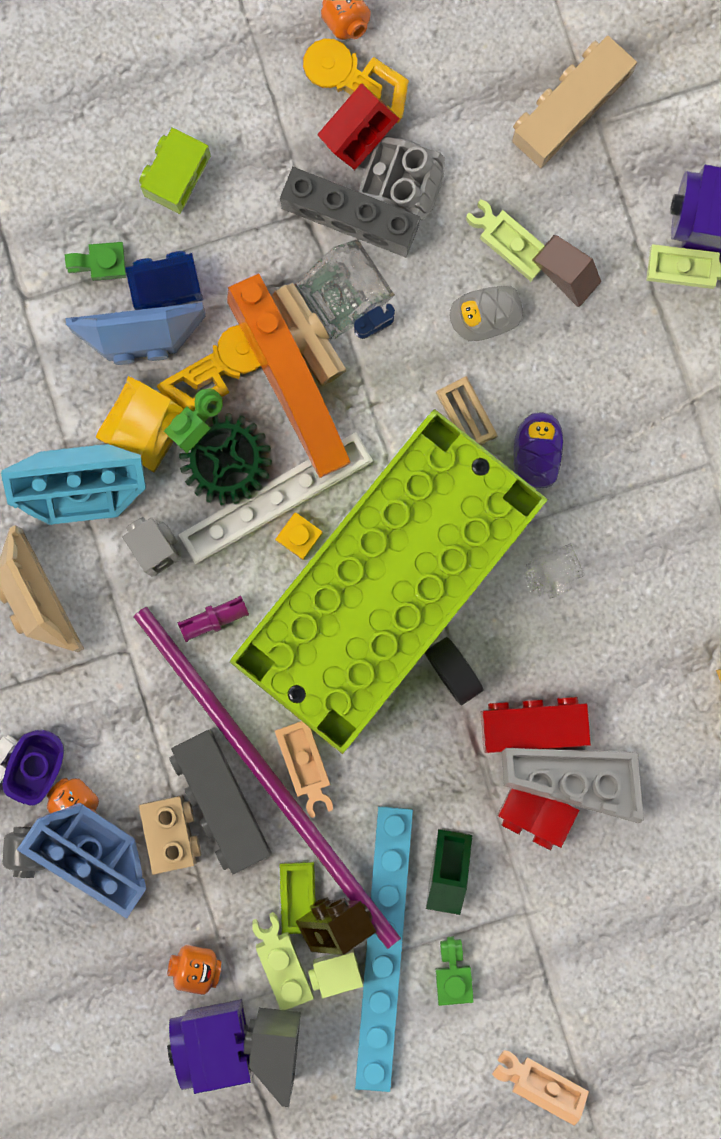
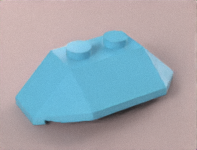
(75, 483)

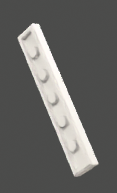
(269, 504)

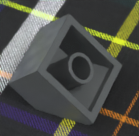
(273, 1050)

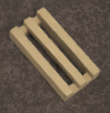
(453, 389)

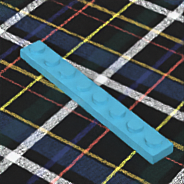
(383, 964)

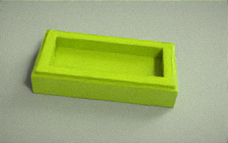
(296, 893)

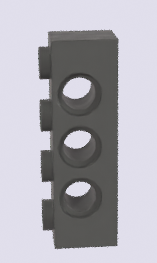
(349, 212)

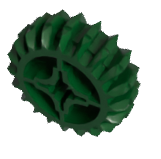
(219, 476)

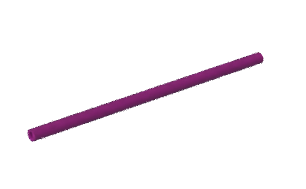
(264, 773)

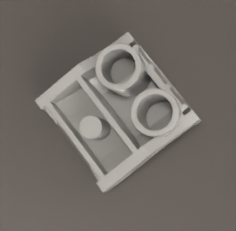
(404, 176)

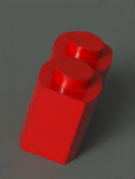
(539, 815)

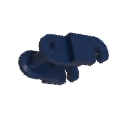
(374, 321)

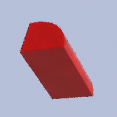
(358, 126)

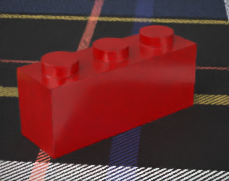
(535, 725)

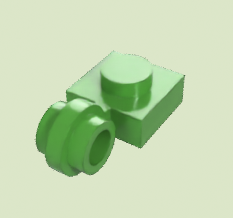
(190, 426)
(453, 982)

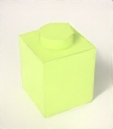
(336, 974)

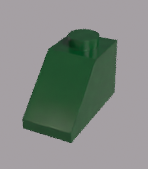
(449, 872)

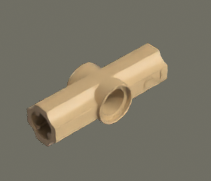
(308, 334)

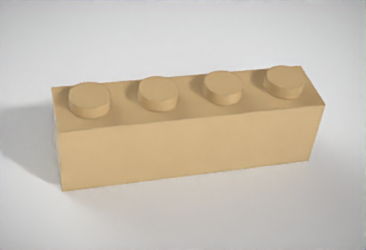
(574, 101)

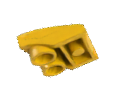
(139, 423)

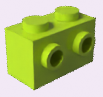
(174, 170)

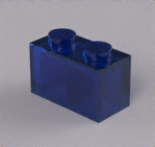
(164, 281)

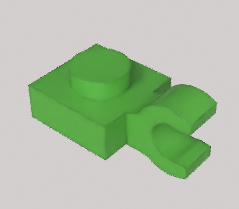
(104, 261)

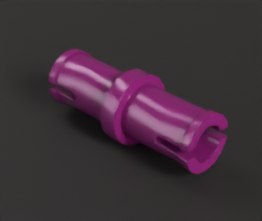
(213, 618)

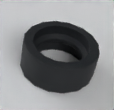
(454, 671)

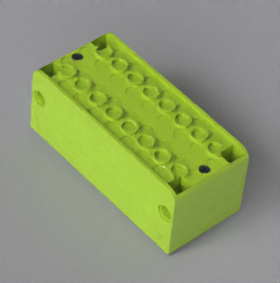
(388, 581)

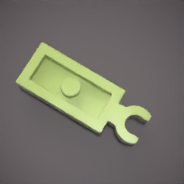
(508, 239)
(683, 266)
(282, 965)

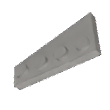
(587, 779)

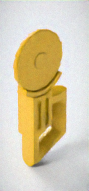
(331, 65)
(230, 358)

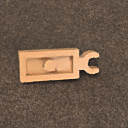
(304, 764)
(543, 1087)

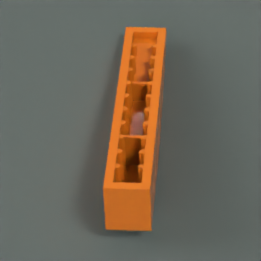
(287, 373)

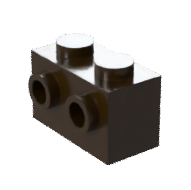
(336, 925)

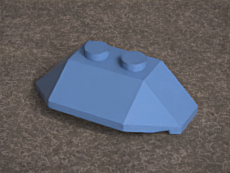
(138, 332)
(88, 855)

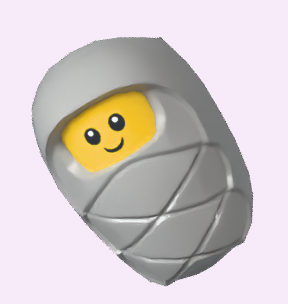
(486, 313)

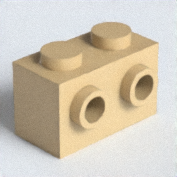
(169, 834)

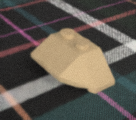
(32, 595)

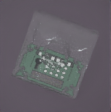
(343, 287)

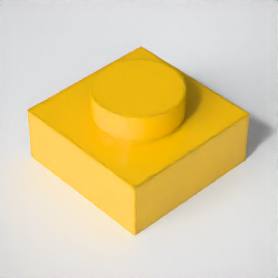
(299, 536)

